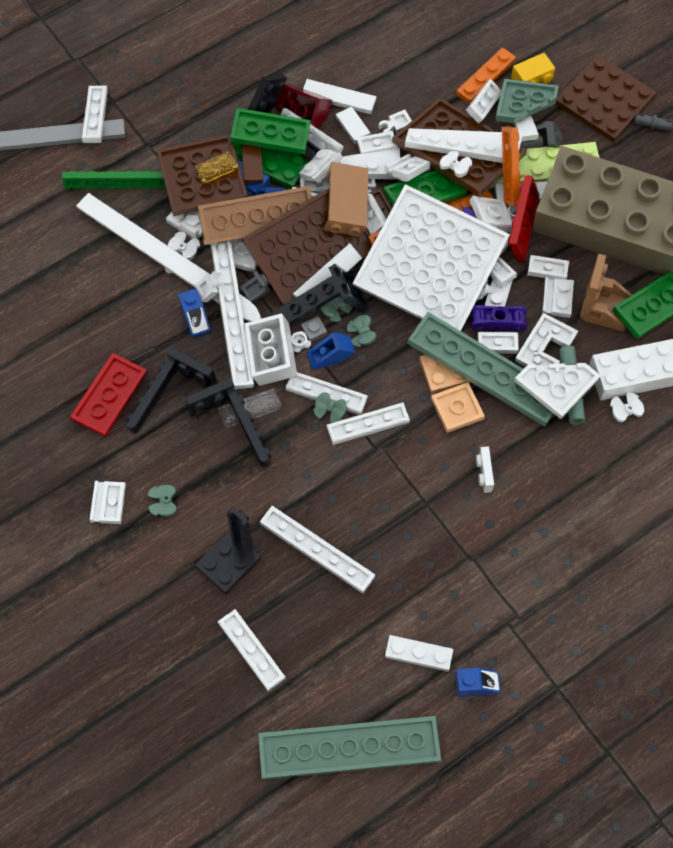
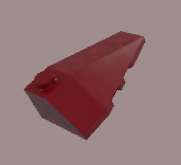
(304, 104)

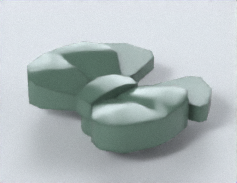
(330, 309)
(362, 325)
(325, 403)
(165, 507)

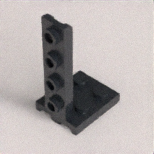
(266, 99)
(336, 285)
(176, 361)
(216, 397)
(232, 555)

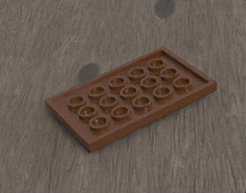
(445, 116)
(298, 246)

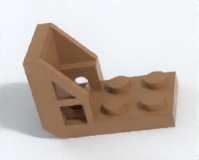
(601, 298)

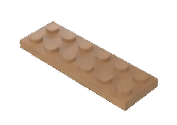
(242, 216)

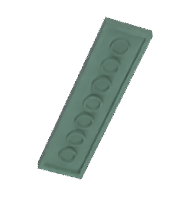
(476, 365)
(349, 747)

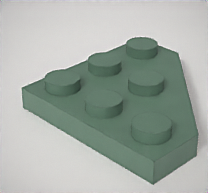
(524, 99)

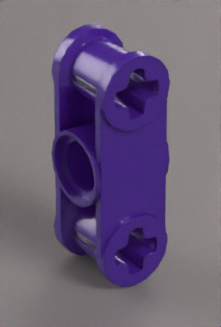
(510, 318)

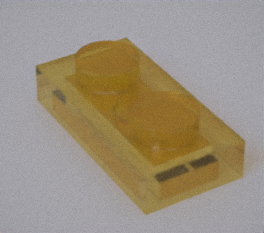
(216, 167)

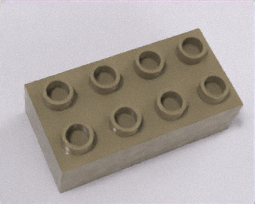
(608, 210)

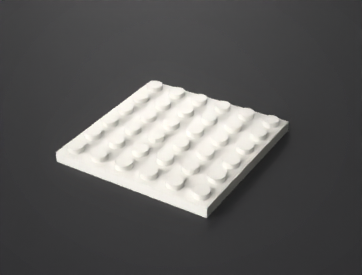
(431, 258)

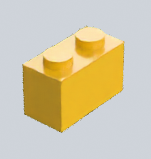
(536, 70)

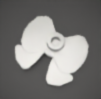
(450, 161)
(187, 250)
(633, 407)

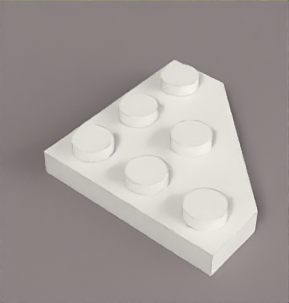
(557, 384)

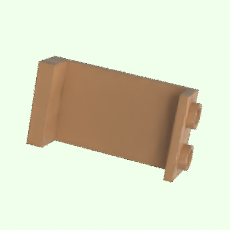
(347, 199)

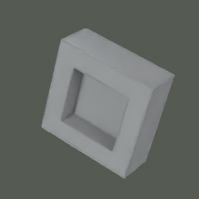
(314, 329)

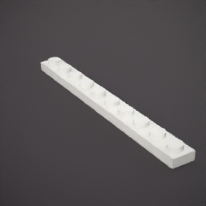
(232, 316)

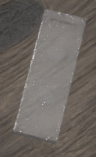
(256, 404)

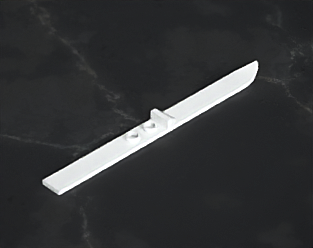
(154, 248)

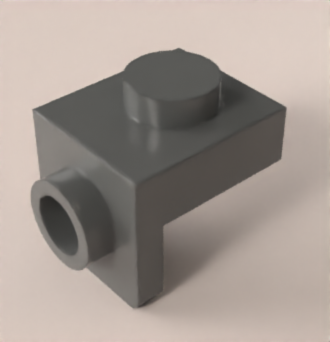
(553, 133)
(256, 287)

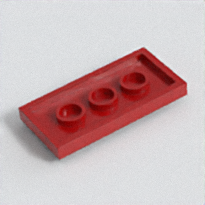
(524, 219)
(108, 395)

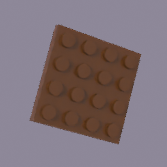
(605, 98)
(184, 184)

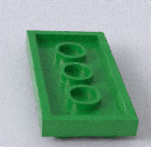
(270, 131)
(279, 165)
(431, 184)
(647, 307)

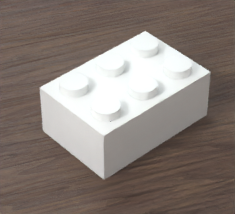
(270, 349)

